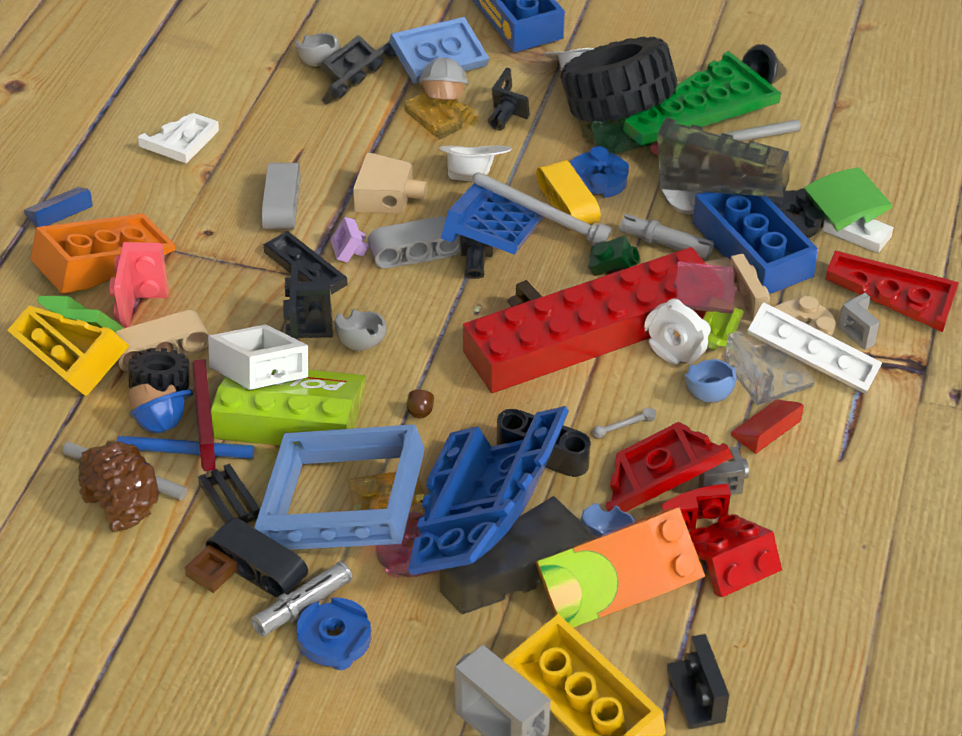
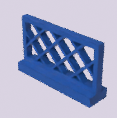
(490, 220)

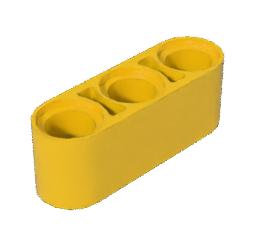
(567, 191)

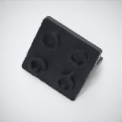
(307, 307)

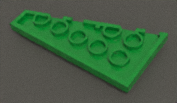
(705, 98)

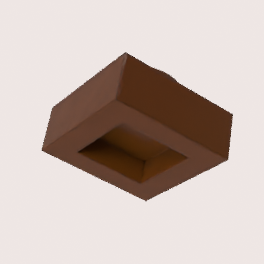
(211, 568)

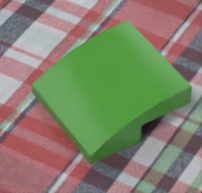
(847, 197)
(73, 310)

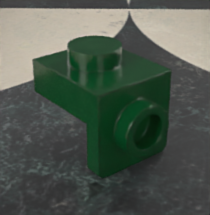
(613, 255)

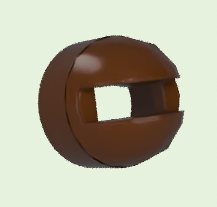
(420, 403)

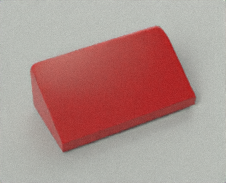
(768, 424)

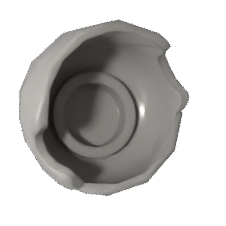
(317, 48)
(360, 330)

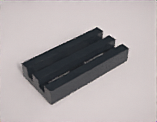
(219, 478)

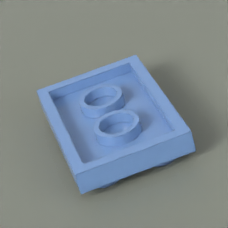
(439, 40)

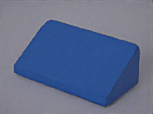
(59, 207)

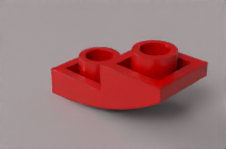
(701, 503)

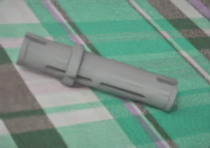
(652, 232)
(291, 605)

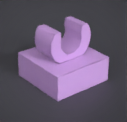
(348, 240)

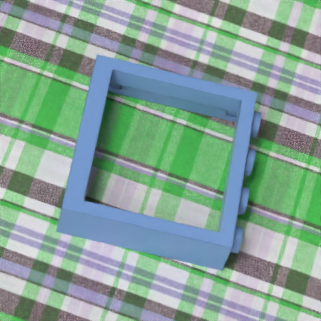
(343, 527)

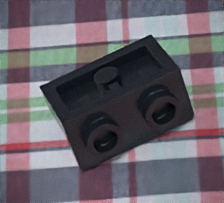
(699, 685)

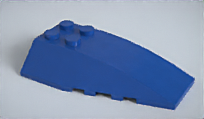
(480, 492)

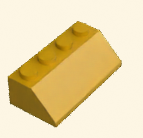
(583, 685)

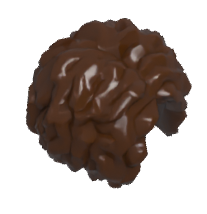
(120, 481)

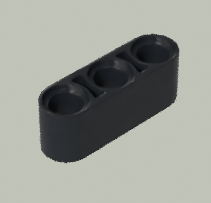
(570, 452)
(259, 557)

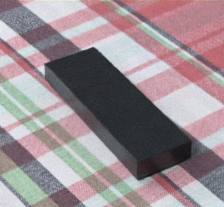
(289, 251)

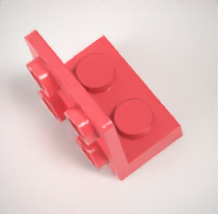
(139, 274)

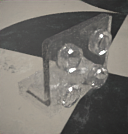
(765, 370)

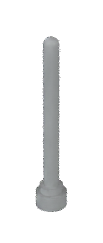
(594, 234)

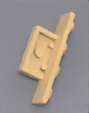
(749, 292)

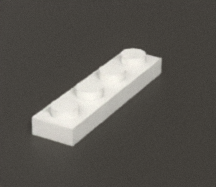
(814, 348)

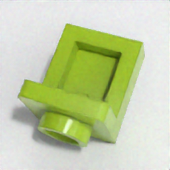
(722, 325)

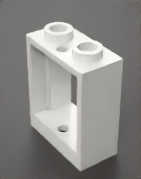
(254, 352)

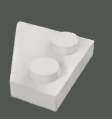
(181, 138)

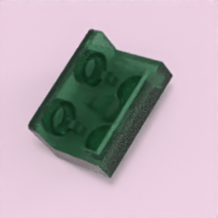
(610, 135)

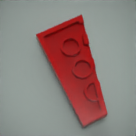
(900, 289)

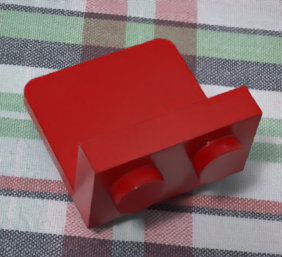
(736, 553)

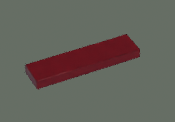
(203, 413)

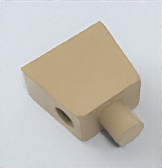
(385, 185)

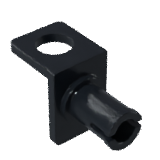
(507, 102)
(475, 256)

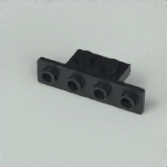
(351, 65)

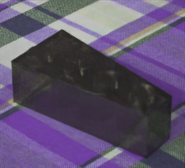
(719, 164)
(512, 560)

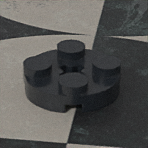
(799, 203)

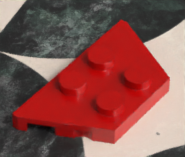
(662, 464)

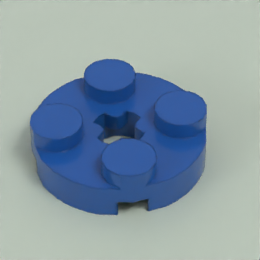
(602, 171)
(334, 650)

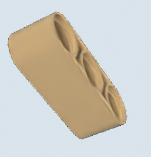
(178, 331)

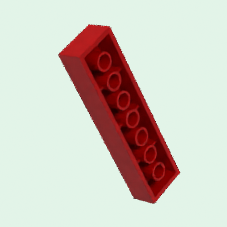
(571, 323)

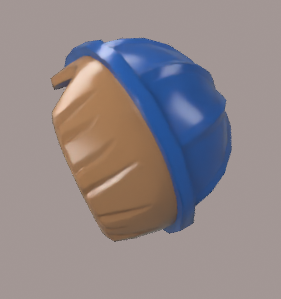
(155, 409)

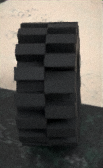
(159, 369)

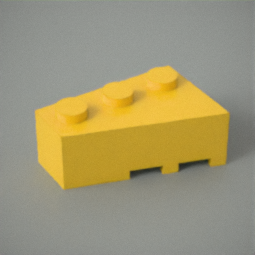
(69, 346)

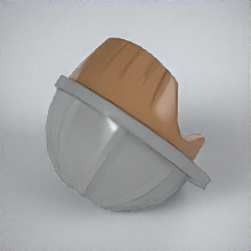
(443, 79)

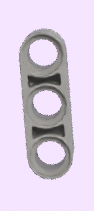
(281, 196)
(411, 243)

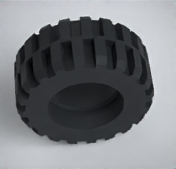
(619, 79)

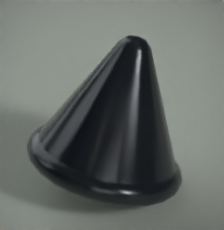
(765, 63)

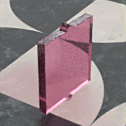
(705, 287)

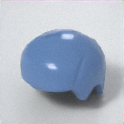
(711, 380)
(604, 521)

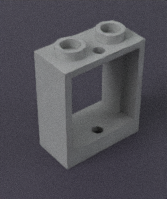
(498, 698)

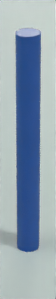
(187, 447)

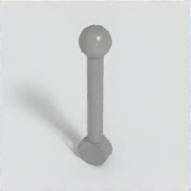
(648, 415)

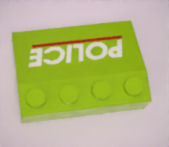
(300, 405)

